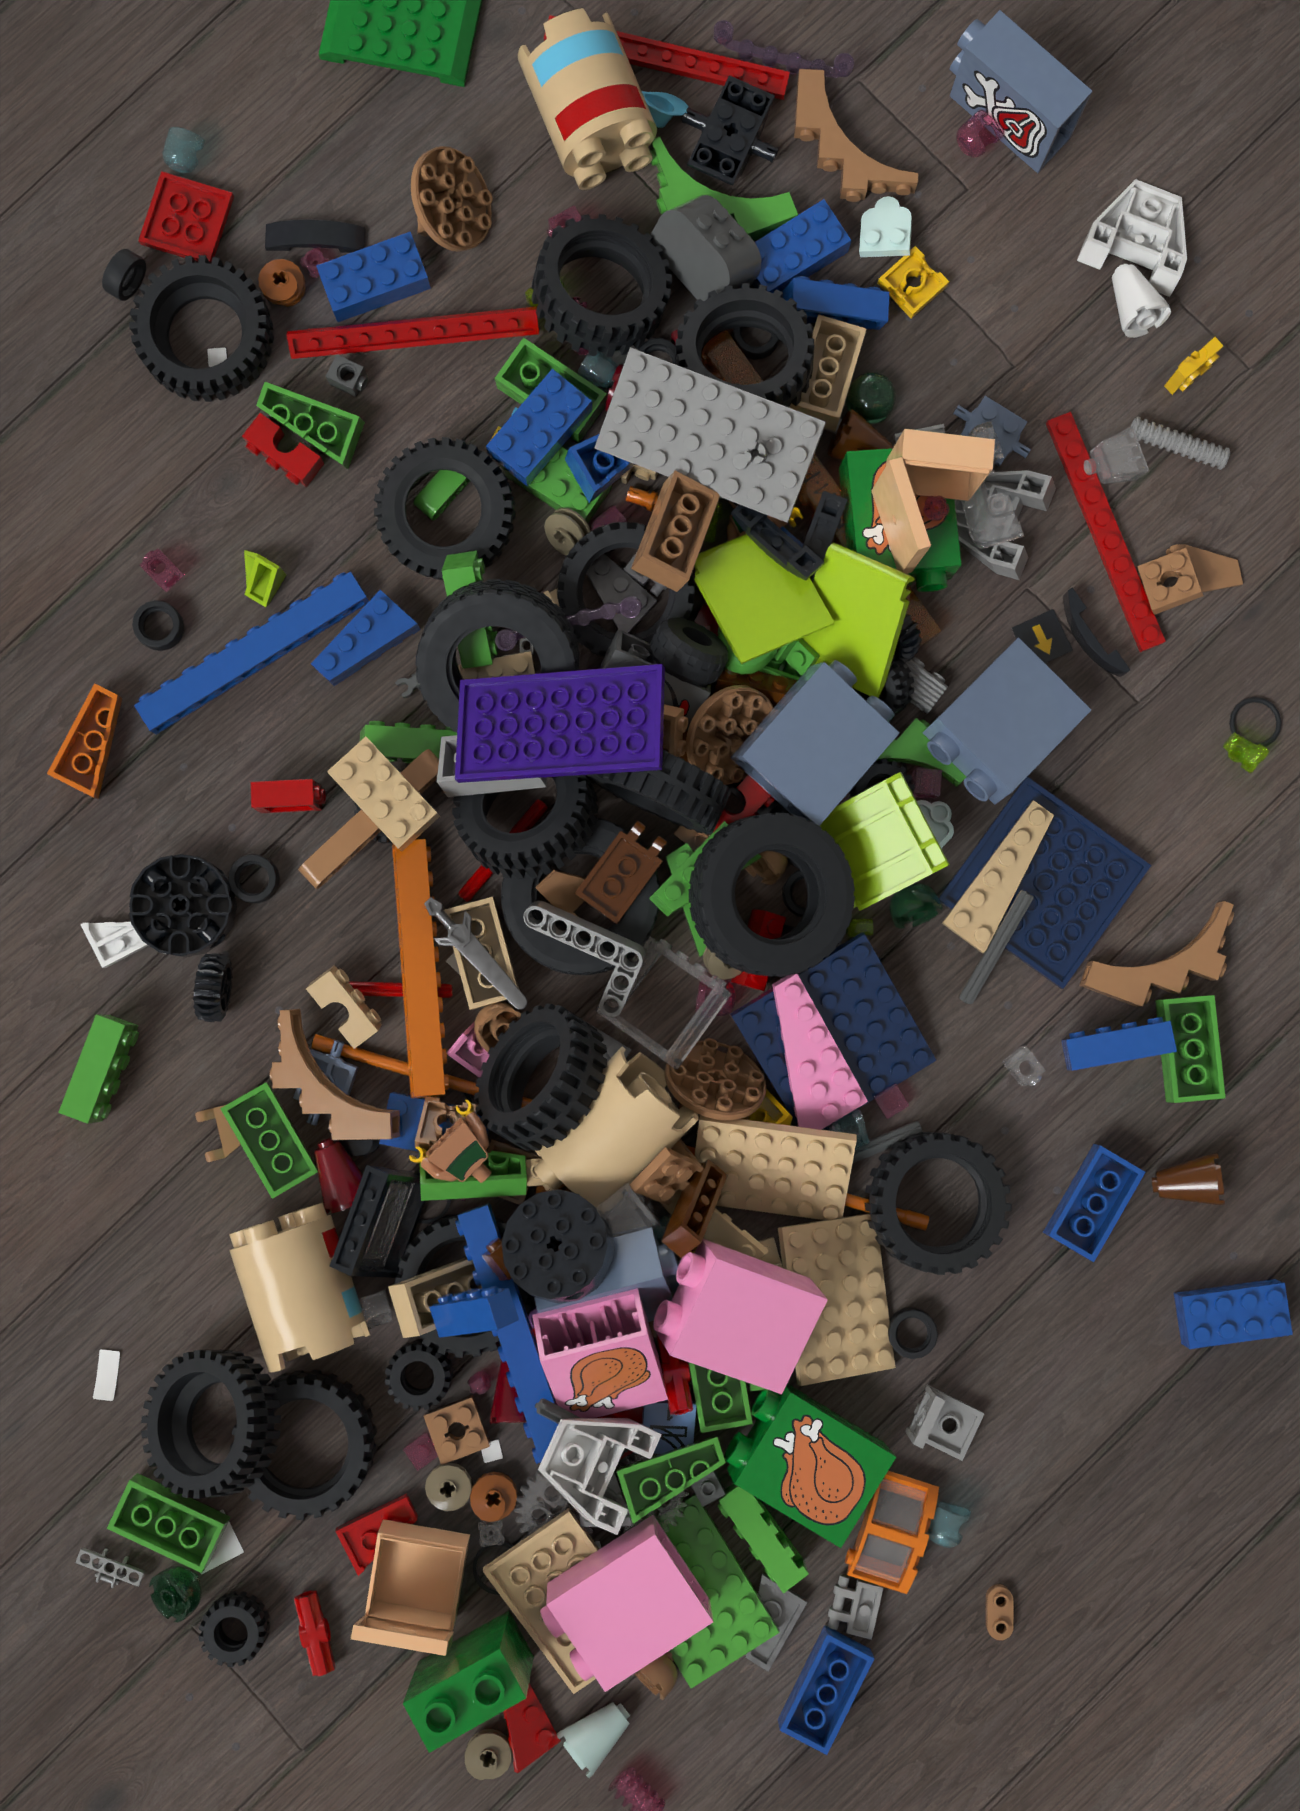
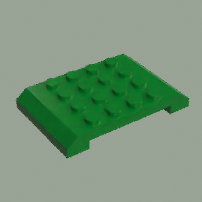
(404, 35)

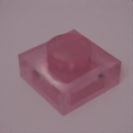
(891, 1101)
(421, 1451)

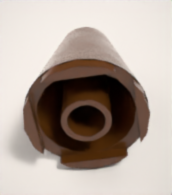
(856, 435)
(1191, 1181)

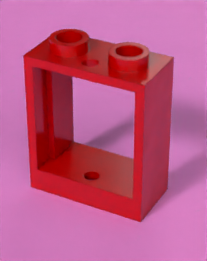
(287, 796)

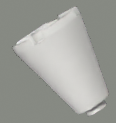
(1137, 302)

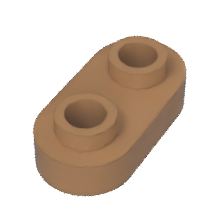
(999, 1613)

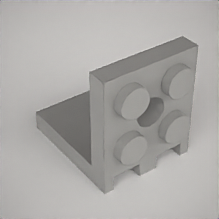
(928, 1422)

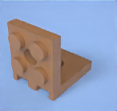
(667, 1173)

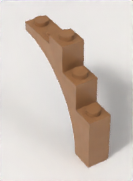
(835, 150)
(1198, 958)
(319, 1095)

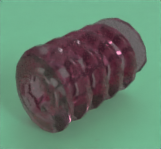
(636, 1792)

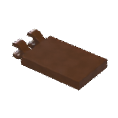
(621, 873)

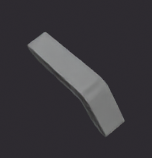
(593, 947)

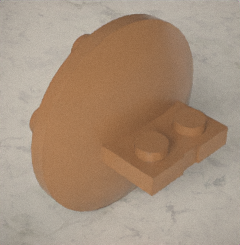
(450, 199)
(721, 729)
(717, 1082)

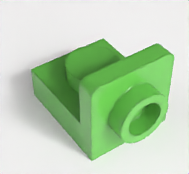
(798, 655)

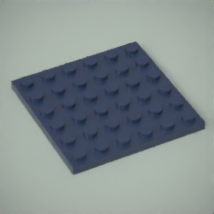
(1076, 882)
(861, 1015)

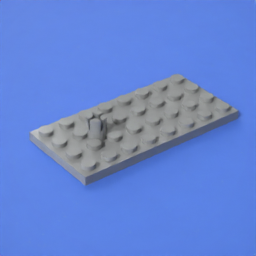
(710, 433)

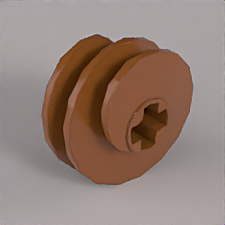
(284, 293)
(498, 1508)

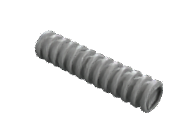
(1180, 443)

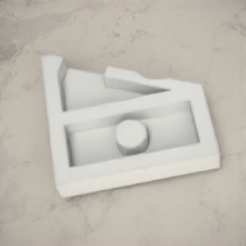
(112, 941)

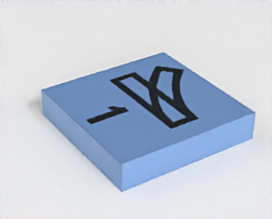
(675, 1429)

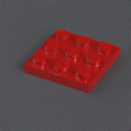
(186, 217)

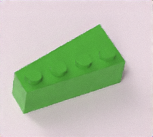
(320, 424)
(506, 1179)
(764, 1536)

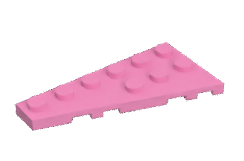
(816, 1068)

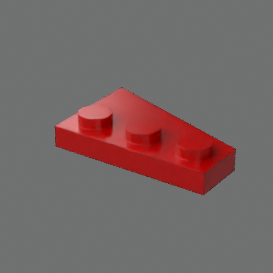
(361, 1533)
(529, 1731)

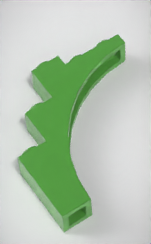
(754, 215)
(913, 750)

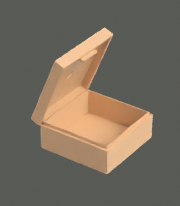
(926, 466)
(414, 1588)

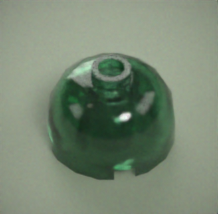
(871, 397)
(914, 904)
(176, 1592)

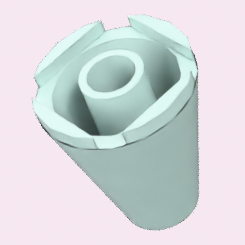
(594, 1736)

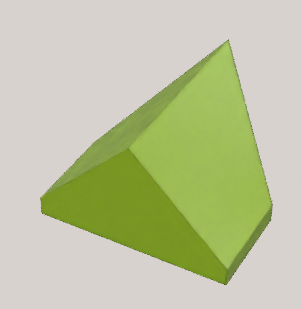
(262, 578)

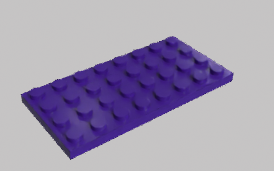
(561, 724)

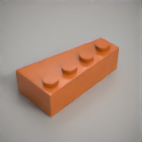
(88, 743)

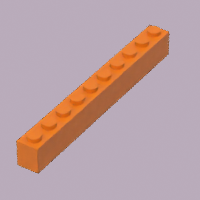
(419, 971)

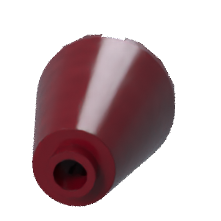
(337, 1175)
(504, 1404)

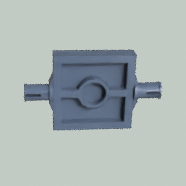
(1006, 424)
(337, 1071)

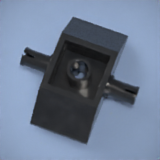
(739, 114)

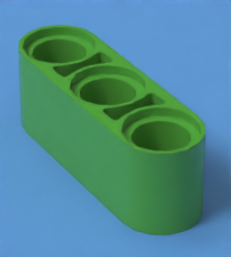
(440, 493)

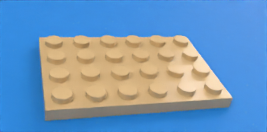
(779, 1166)
(848, 1270)
(522, 1581)

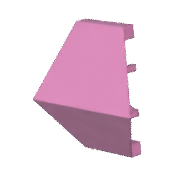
(469, 1052)

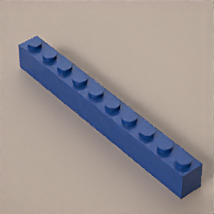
(251, 653)
(516, 1339)

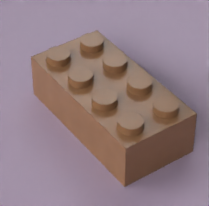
(675, 531)

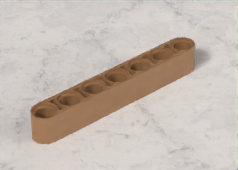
(361, 829)

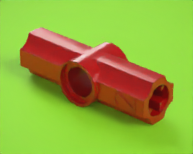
(676, 1381)
(314, 1633)

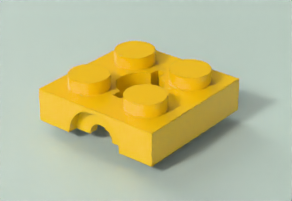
(915, 297)
(1193, 366)

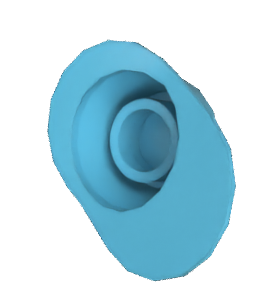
(664, 107)

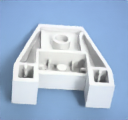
(1144, 229)
(584, 1459)

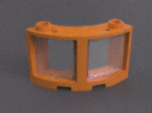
(893, 1533)

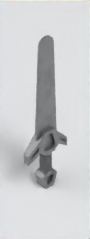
(469, 946)

